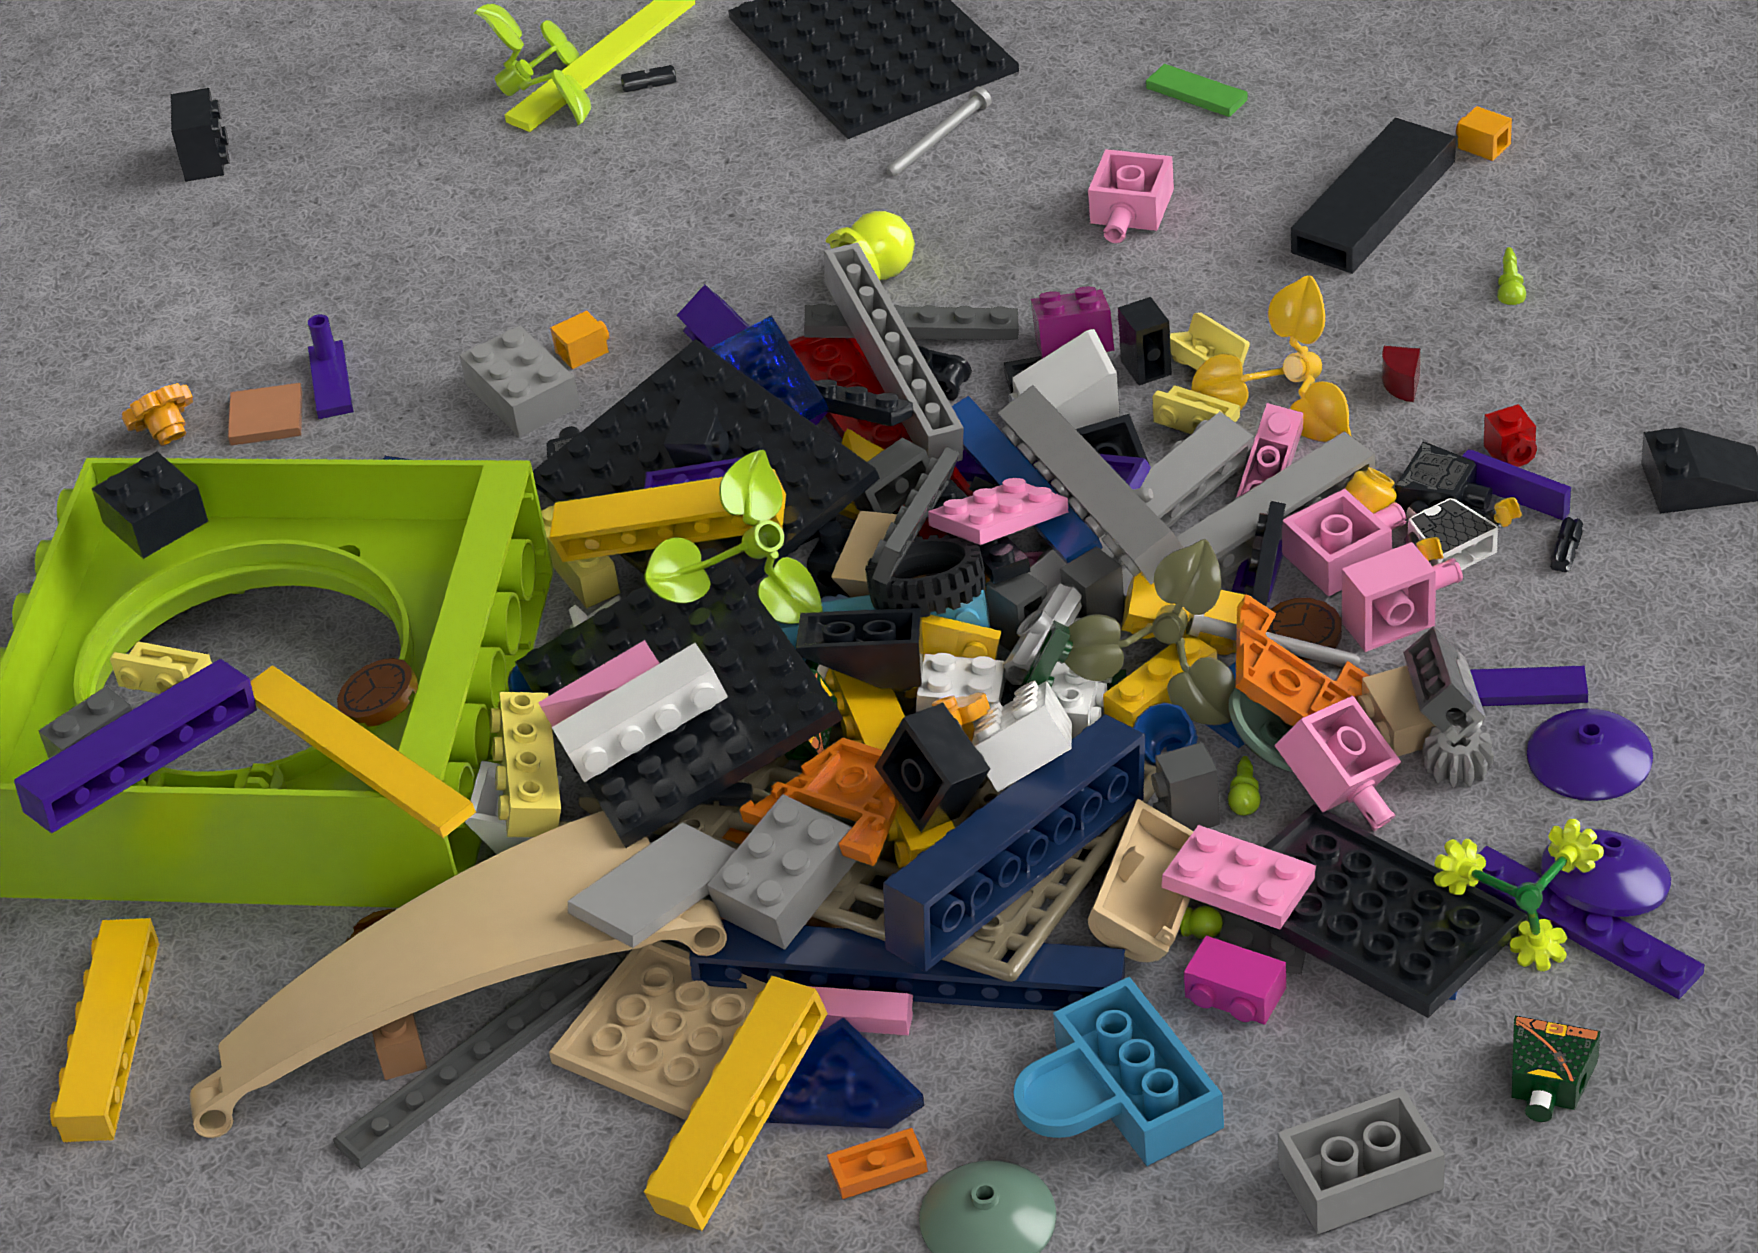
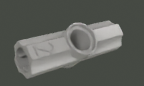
(1061, 605)

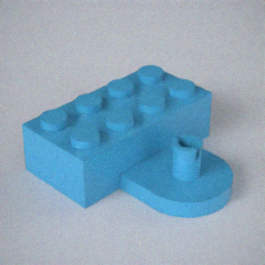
(1120, 1066)

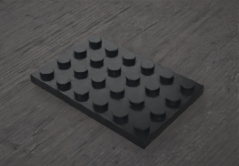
(1385, 917)

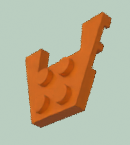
(1280, 678)
(846, 785)

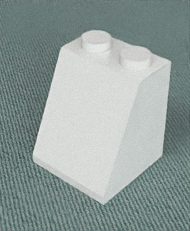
(1075, 381)

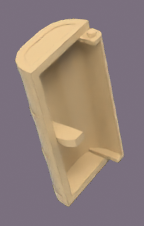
(1131, 904)

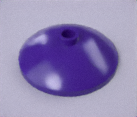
(1589, 754)
(1624, 882)

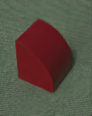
(1401, 371)

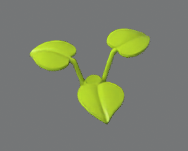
(518, 73)
(754, 492)

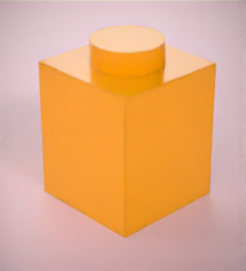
(1484, 133)
(580, 339)

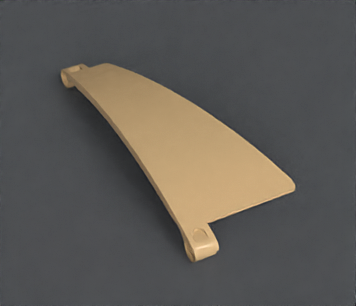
(453, 939)

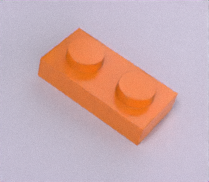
(877, 1163)

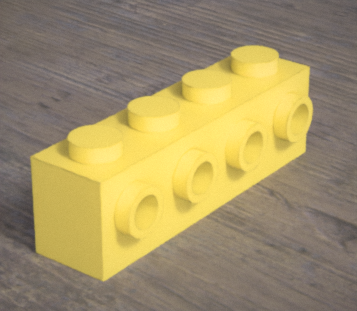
(526, 765)

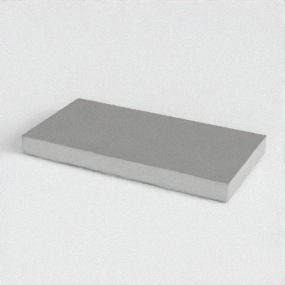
(652, 885)

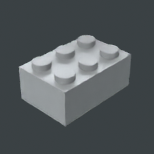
(520, 381)
(781, 872)
(1361, 1160)

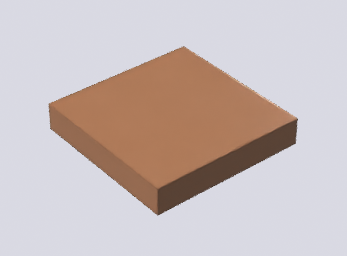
(265, 414)

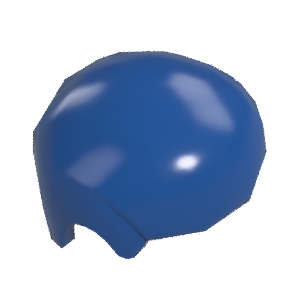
(1166, 727)

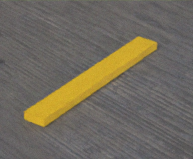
(361, 752)

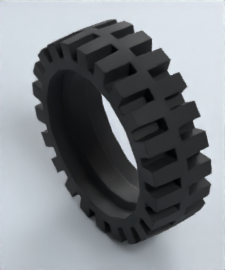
(958, 580)

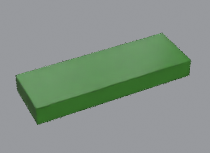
(1197, 90)

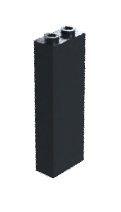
(1373, 195)

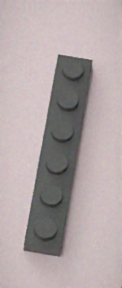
(924, 322)
(913, 515)

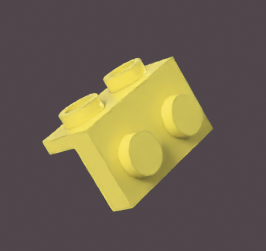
(1204, 341)
(1186, 408)
(156, 667)

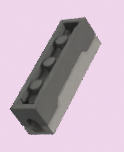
(1444, 686)

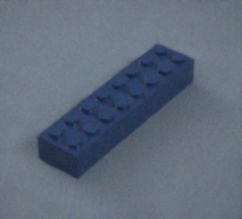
(1012, 843)

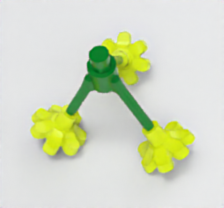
(1537, 938)

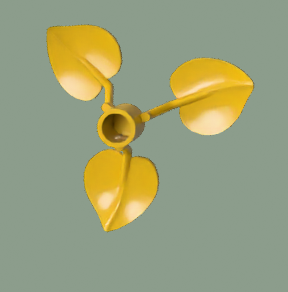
(1298, 314)

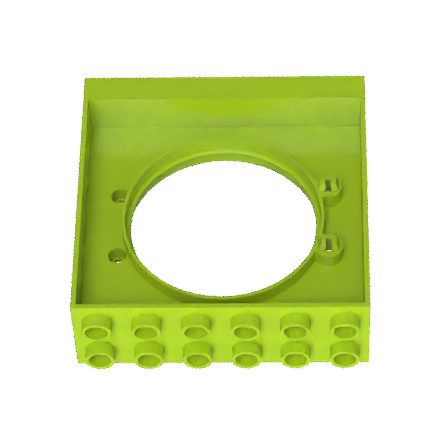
(429, 543)

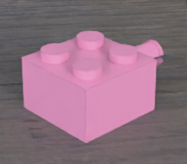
(1130, 192)
(1336, 536)
(1393, 595)
(1341, 759)

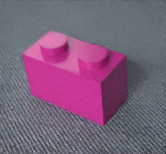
(1235, 980)

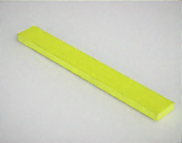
(598, 60)

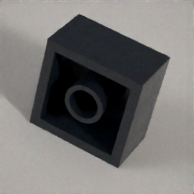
(198, 134)
(150, 504)
(932, 767)

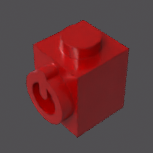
(1510, 436)

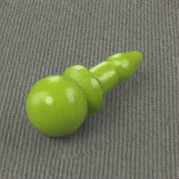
(1511, 283)
(1244, 789)
(1201, 922)

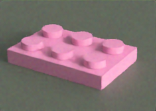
(998, 511)
(1238, 877)

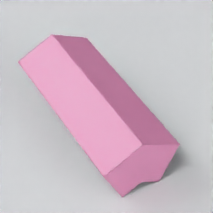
(868, 1010)

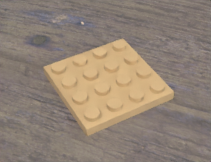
(655, 1029)

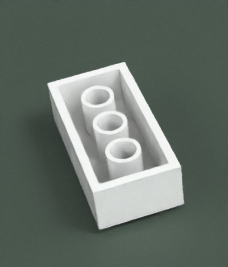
(1022, 734)

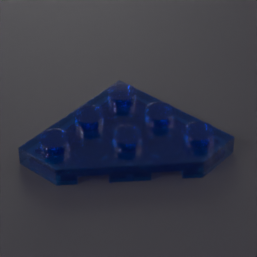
(845, 1085)

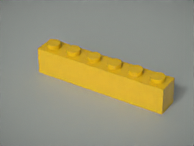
(644, 519)
(105, 1031)
(735, 1103)

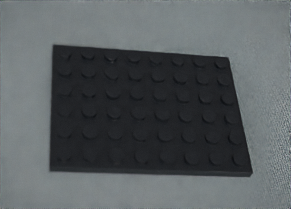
(873, 57)
(630, 438)
(768, 709)

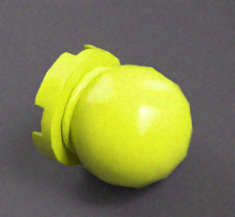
(884, 240)

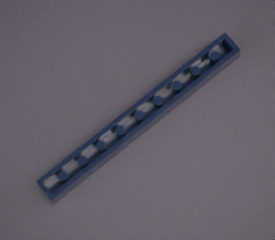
(860, 962)

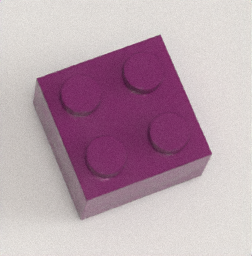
(1067, 316)

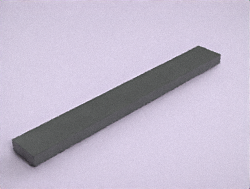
(474, 1059)

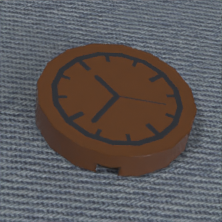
(1307, 621)
(377, 692)

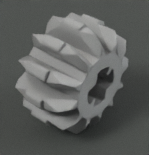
(1458, 761)

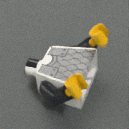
(1457, 530)

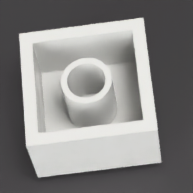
(959, 676)

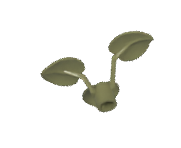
(1191, 582)

